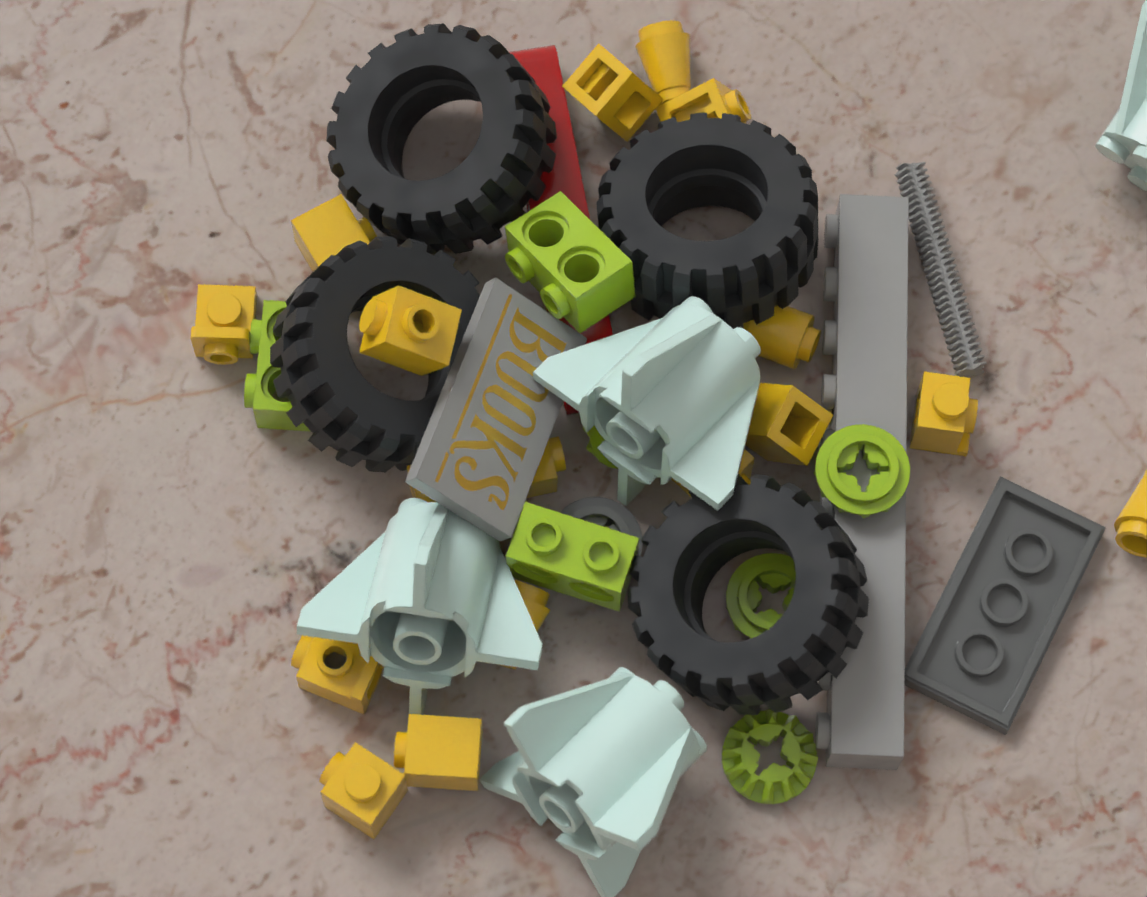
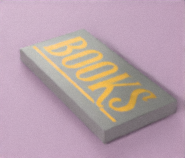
(492, 412)

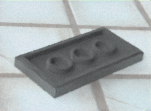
(1002, 605)

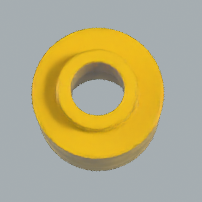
(786, 336)

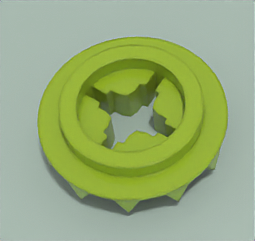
(881, 453)
(743, 595)
(776, 782)

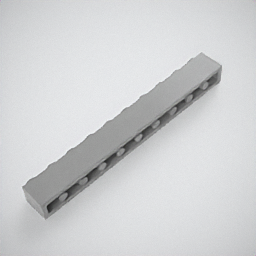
(868, 388)

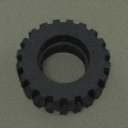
(401, 88)
(722, 166)
(316, 358)
(799, 646)

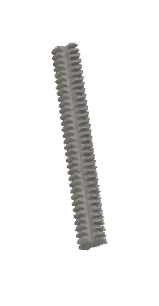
(940, 270)

